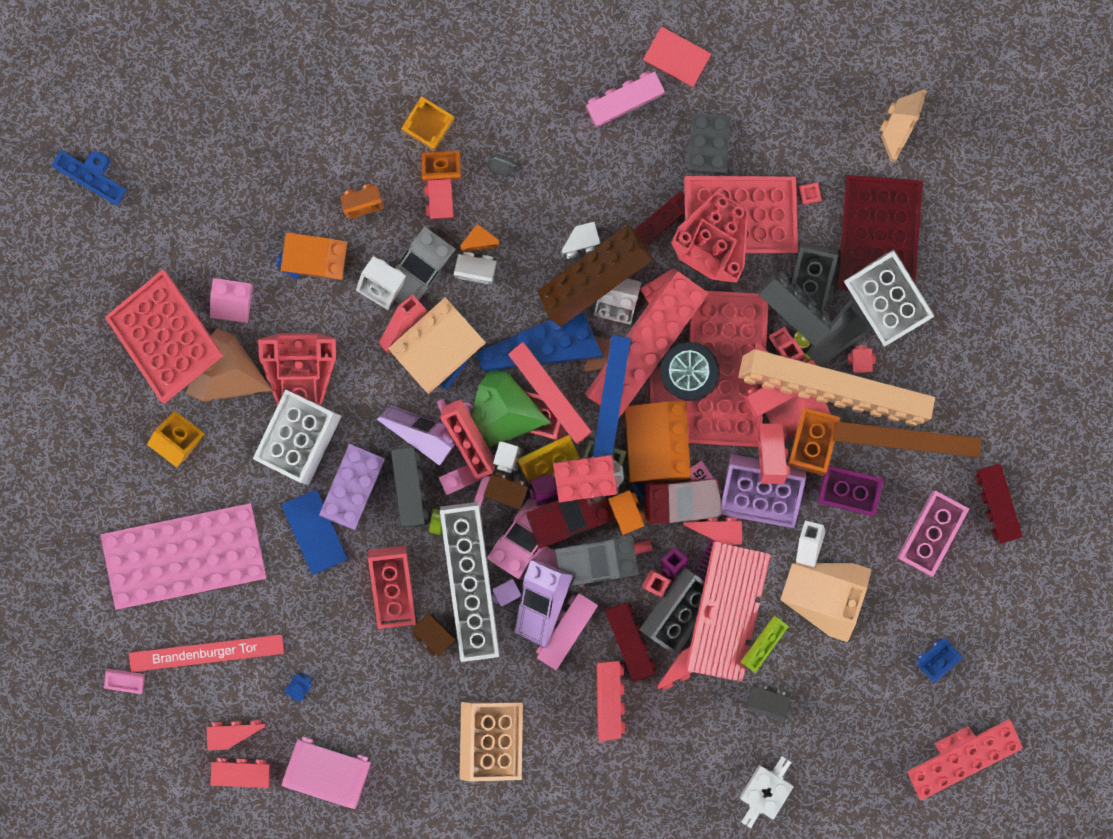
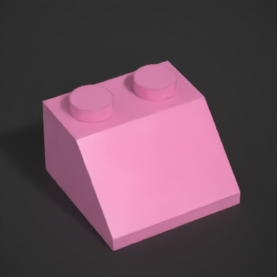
(230, 300)

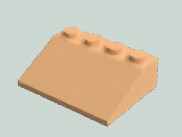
(436, 345)
(491, 741)

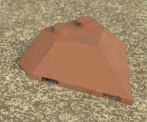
(229, 376)

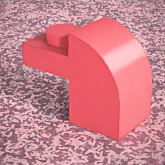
(786, 345)
(657, 583)

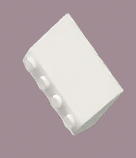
(889, 298)
(297, 437)

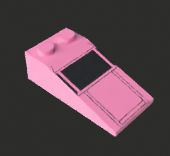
(517, 544)

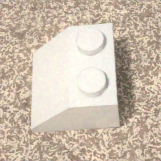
(474, 268)
(380, 282)

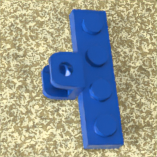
(90, 174)

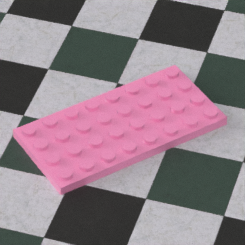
(183, 556)

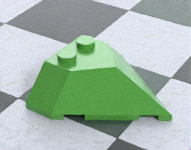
(504, 409)

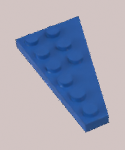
(547, 343)

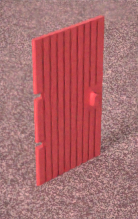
(727, 611)

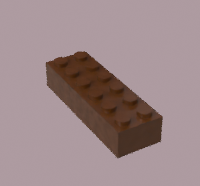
(594, 275)

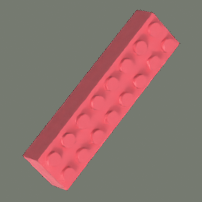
(654, 334)

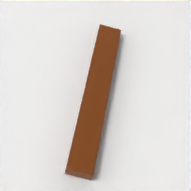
(907, 439)

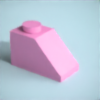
(458, 479)

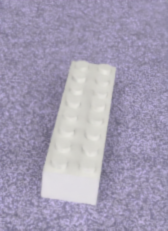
(469, 581)

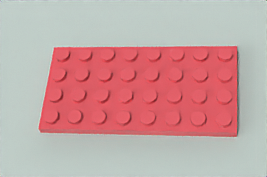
(729, 328)

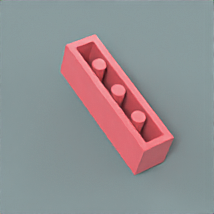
(763, 399)
(468, 439)

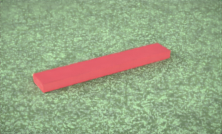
(550, 393)

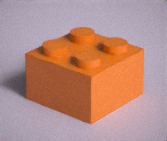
(626, 512)

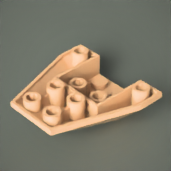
(827, 595)

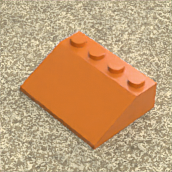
(657, 442)

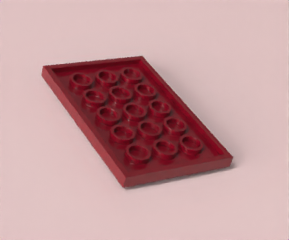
(876, 219)

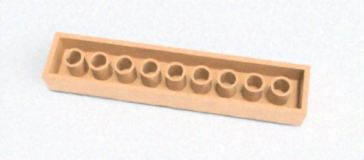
(836, 387)

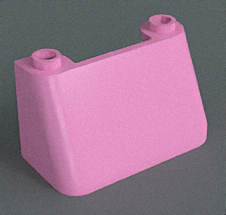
(326, 773)

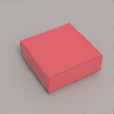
(810, 193)

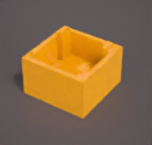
(427, 123)

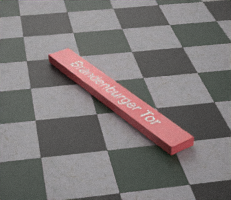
(206, 653)

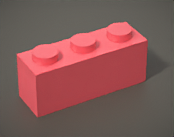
(772, 453)
(240, 773)

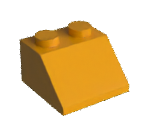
(175, 439)

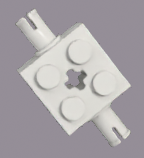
(770, 803)

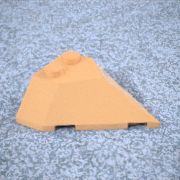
(901, 122)

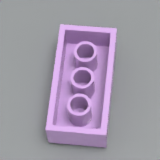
(351, 487)

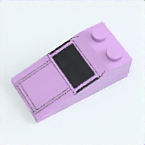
(421, 432)
(541, 601)

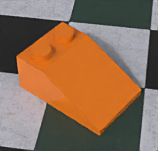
(362, 201)
(314, 256)
(813, 442)

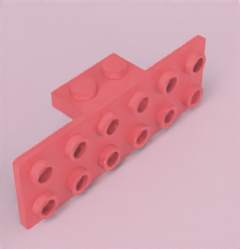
(963, 756)

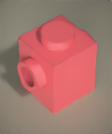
(861, 359)

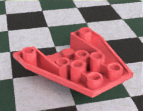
(714, 239)

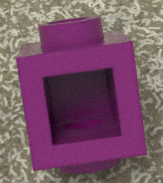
(673, 563)

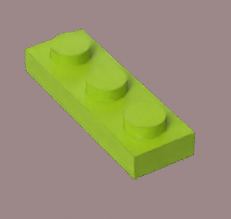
(764, 644)

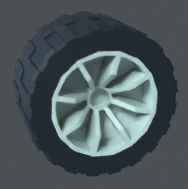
(690, 371)

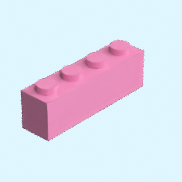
(624, 99)
(567, 631)

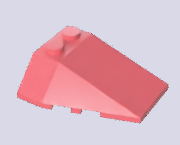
(298, 363)

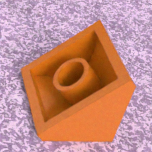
(441, 166)
(479, 240)

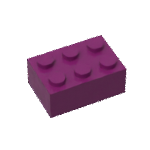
(850, 491)

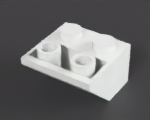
(583, 238)
(619, 302)

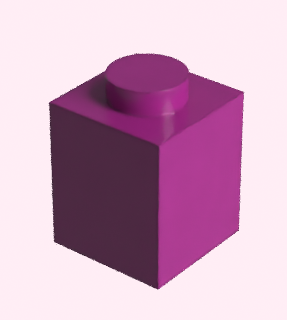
(543, 490)

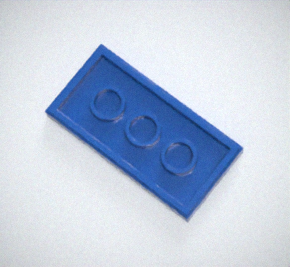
(314, 533)

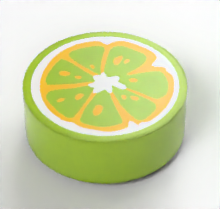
(801, 340)

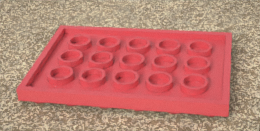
(769, 204)
(164, 336)

